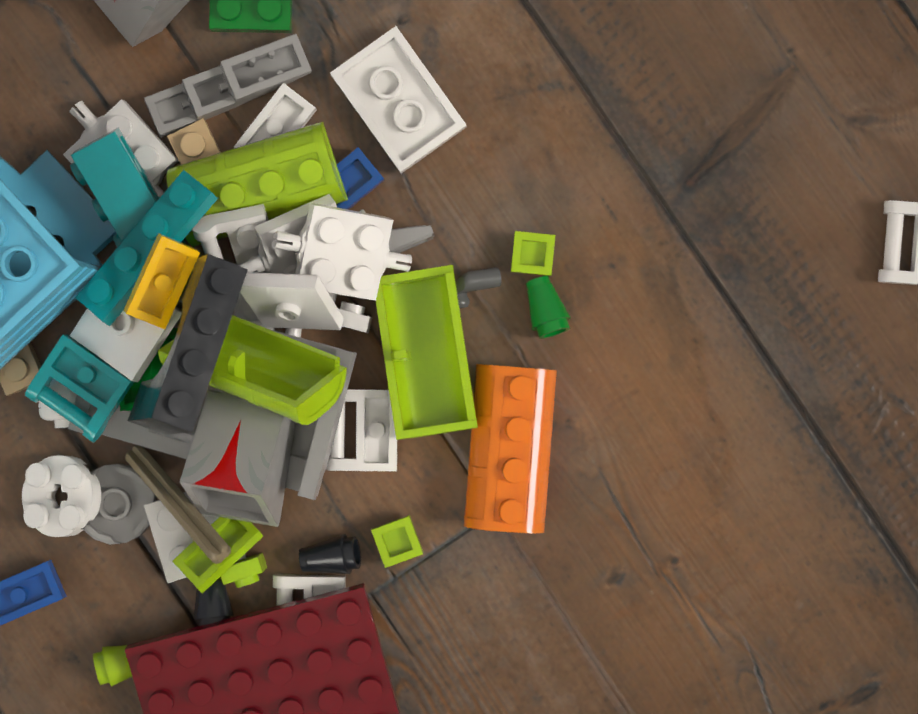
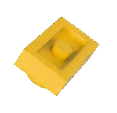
(161, 281)

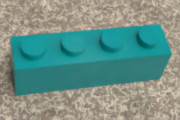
(117, 181)

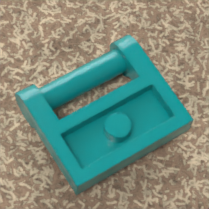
(85, 376)

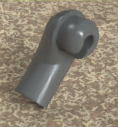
(475, 281)

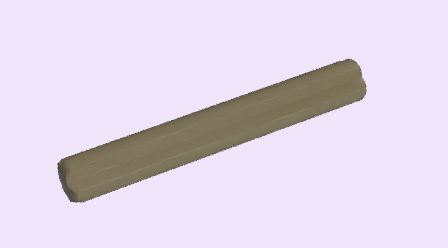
(178, 504)

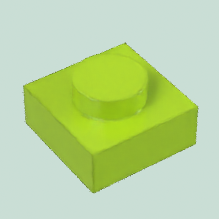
(533, 253)
(397, 541)
(245, 571)

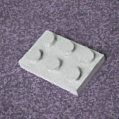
(398, 99)

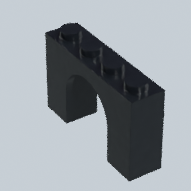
(177, 392)

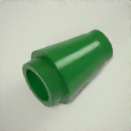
(546, 308)

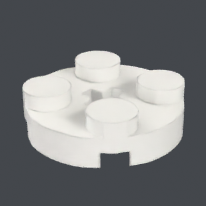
(39, 496)

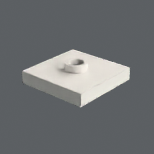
(291, 301)
(124, 345)

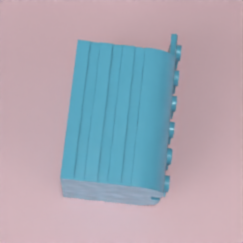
(35, 270)

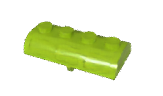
(272, 172)
(425, 353)
(275, 372)

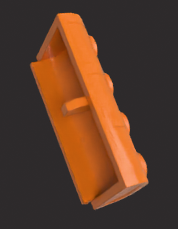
(510, 449)

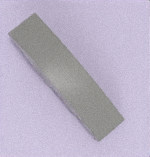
(228, 85)

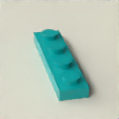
(171, 216)

